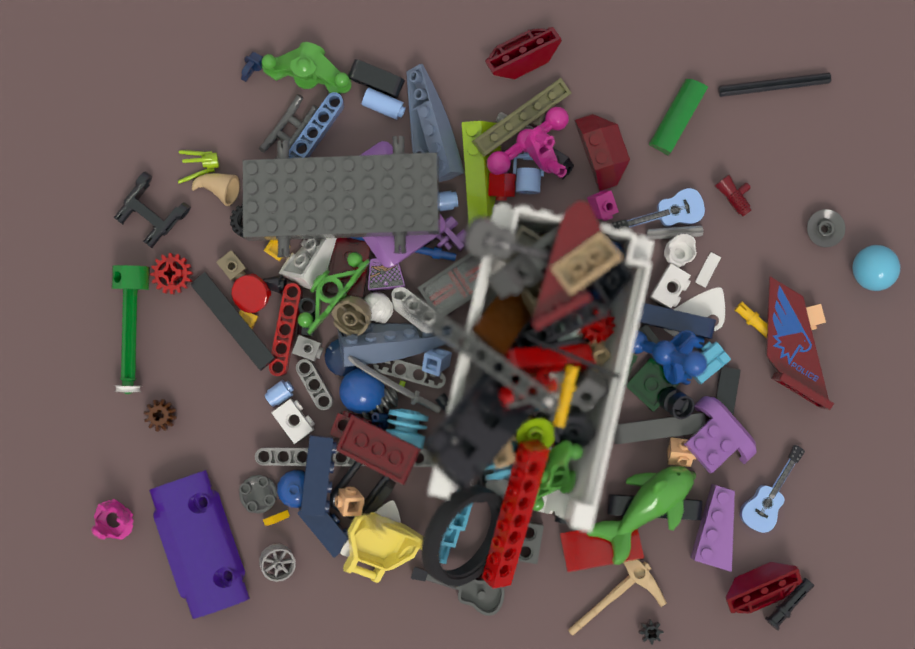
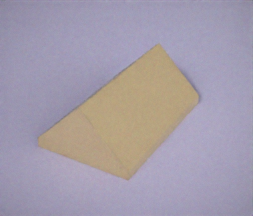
(585, 263)

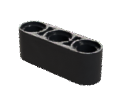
(376, 78)

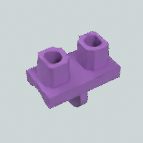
(457, 240)

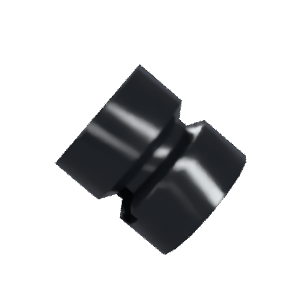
(676, 402)

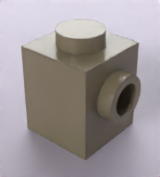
(232, 265)

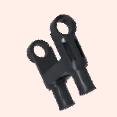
(160, 227)

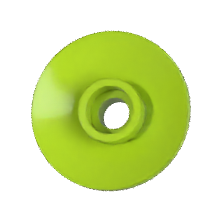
(544, 432)

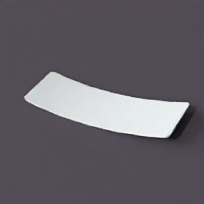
(708, 269)

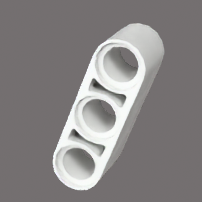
(399, 295)

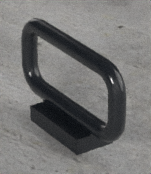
(376, 496)

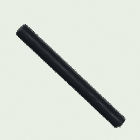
(774, 84)

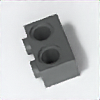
(533, 543)

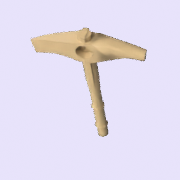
(638, 573)

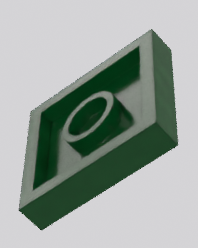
(649, 384)

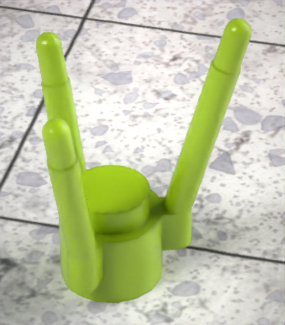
(208, 160)

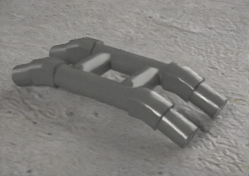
(288, 117)

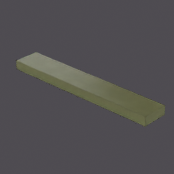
(521, 117)

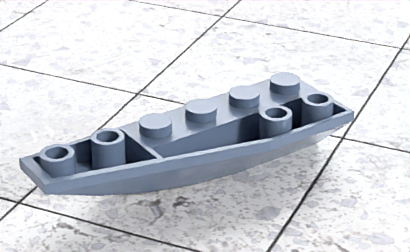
(430, 124)
(388, 342)

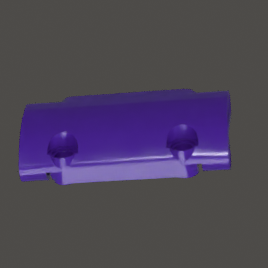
(199, 544)

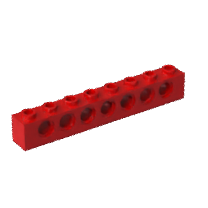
(515, 513)

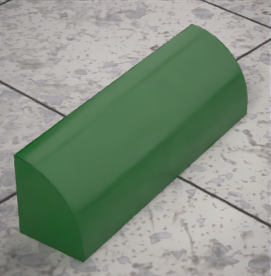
(678, 116)

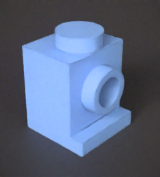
(436, 361)

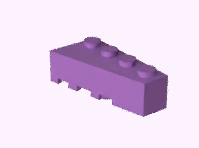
(715, 533)

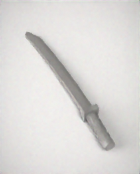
(415, 398)

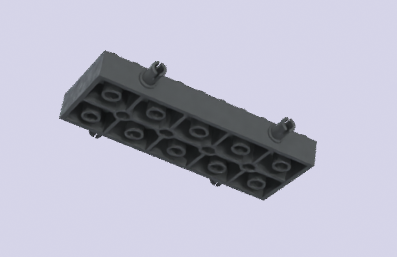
(341, 197)

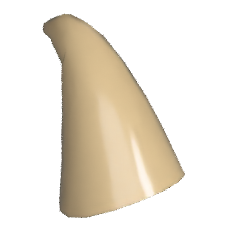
(224, 186)

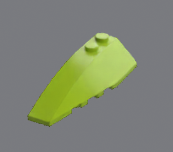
(476, 171)

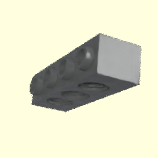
(589, 382)

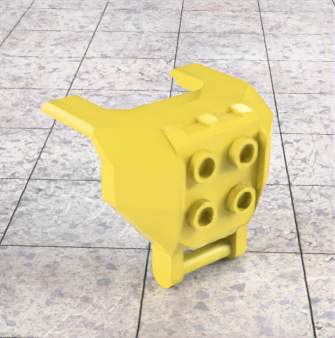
(380, 544)

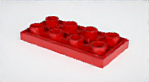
(590, 552)

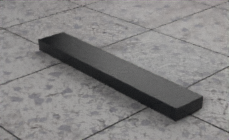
(233, 321)

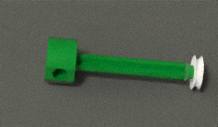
(129, 279)

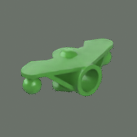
(308, 68)
(355, 260)
(556, 472)

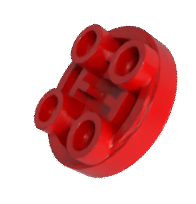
(250, 293)

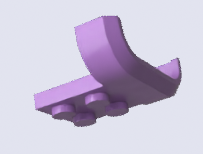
(719, 436)

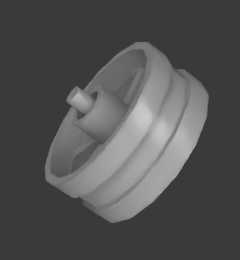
(277, 562)

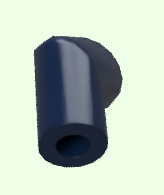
(381, 418)

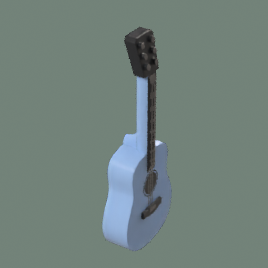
(683, 208)
(762, 509)

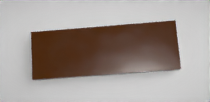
(502, 322)

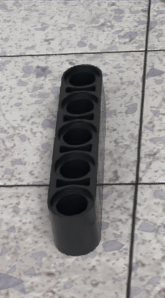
(570, 323)
(619, 504)

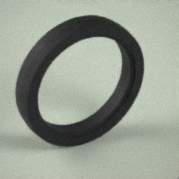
(440, 523)

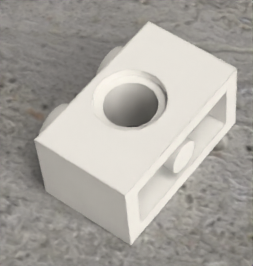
(662, 295)
(283, 417)

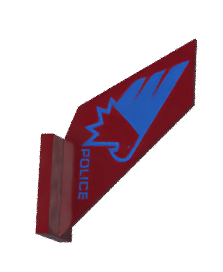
(793, 346)

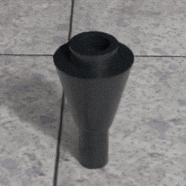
(276, 283)

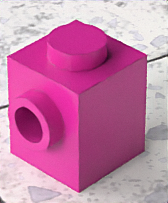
(603, 205)

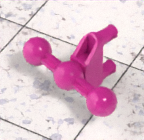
(536, 143)

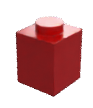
(502, 185)

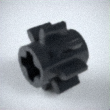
(654, 627)

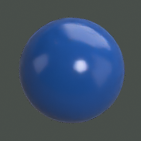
(361, 391)

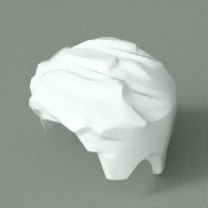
(680, 250)
(380, 306)

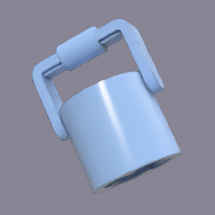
(527, 179)

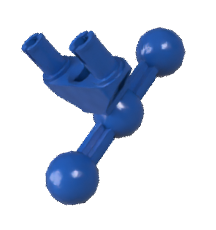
(675, 355)

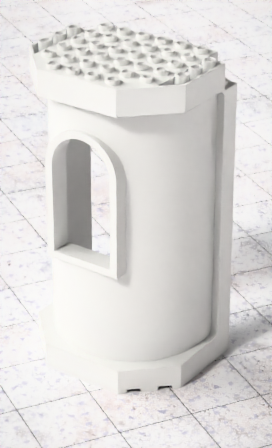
(581, 503)

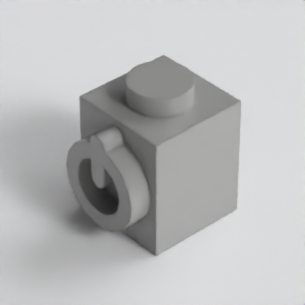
(308, 348)

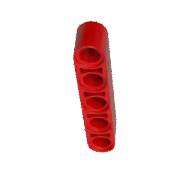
(283, 320)
(534, 359)

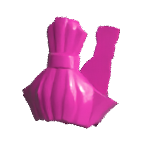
(102, 528)

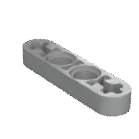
(408, 375)

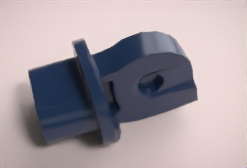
(253, 63)

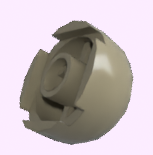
(352, 315)

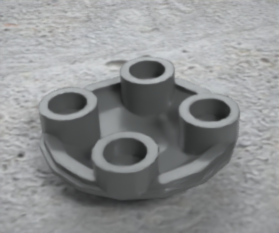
(258, 494)

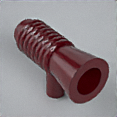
(734, 195)

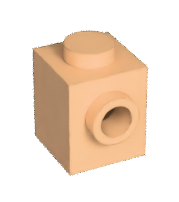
(815, 315)

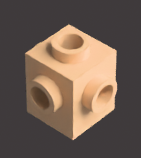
(678, 453)
(349, 501)

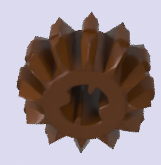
(163, 422)

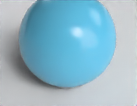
(876, 267)

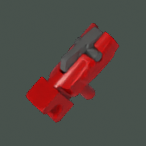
(512, 399)

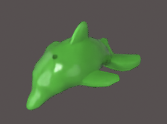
(658, 495)

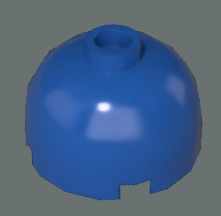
(291, 488)

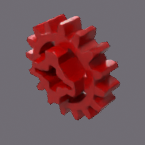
(171, 266)
(599, 330)

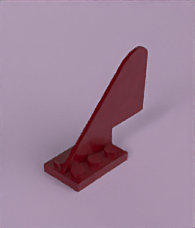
(576, 228)

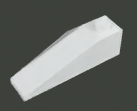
(309, 261)

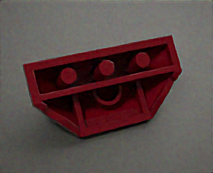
(523, 53)
(603, 149)
(762, 587)

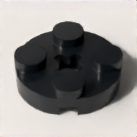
(578, 421)

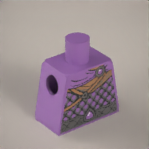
(384, 278)

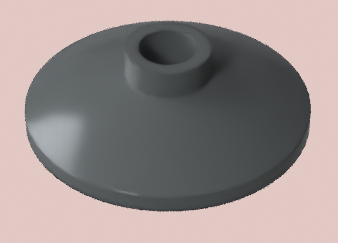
(834, 224)

